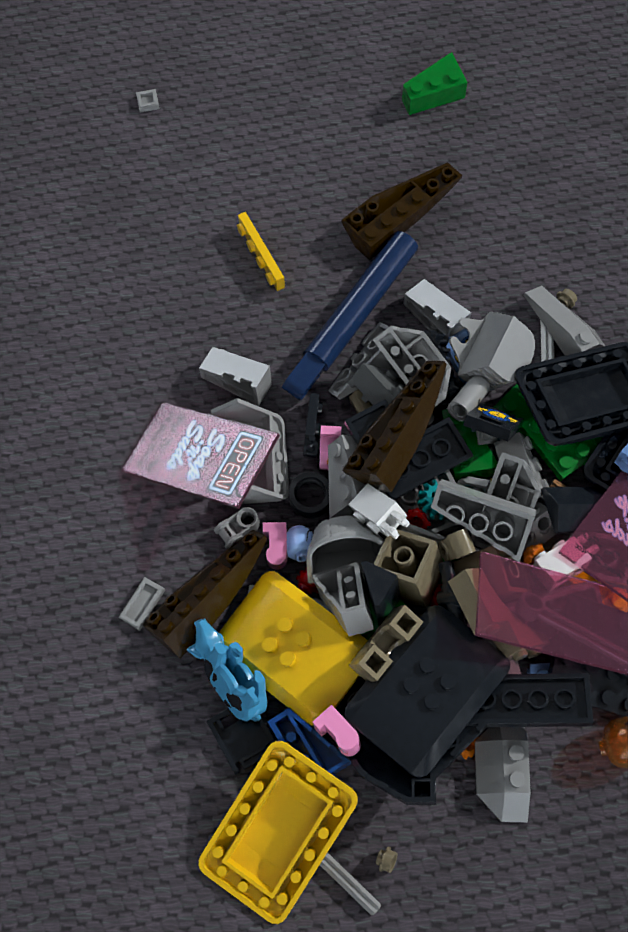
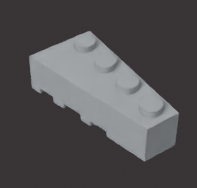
(486, 516)

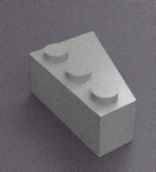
(435, 309)
(237, 374)
(521, 447)
(341, 486)
(346, 597)

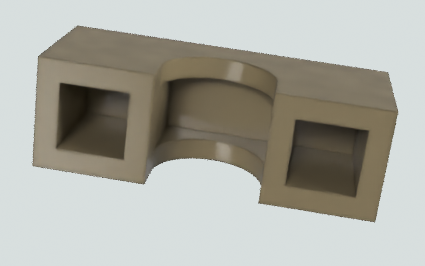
(394, 630)

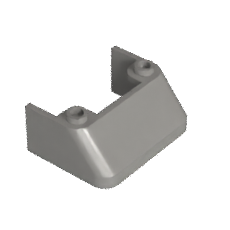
(273, 479)

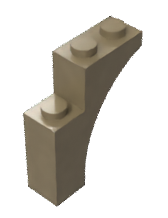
(466, 592)

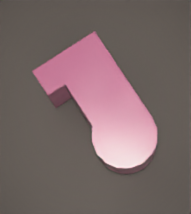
(327, 436)
(277, 551)
(339, 729)

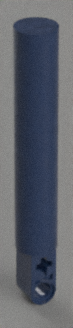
(351, 313)

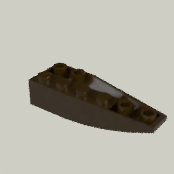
(397, 208)
(397, 431)
(204, 595)

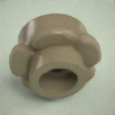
(567, 297)
(386, 860)

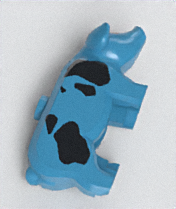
(228, 674)

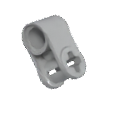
(235, 526)

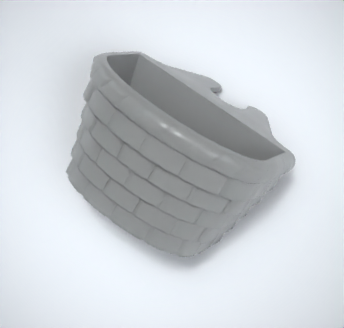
(493, 349)
(340, 543)

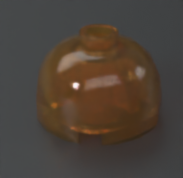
(615, 742)

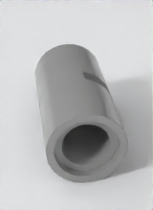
(468, 397)

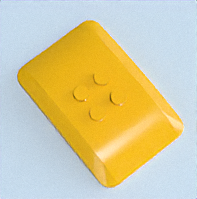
(294, 646)
(277, 831)

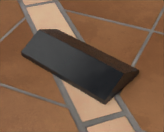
(569, 505)

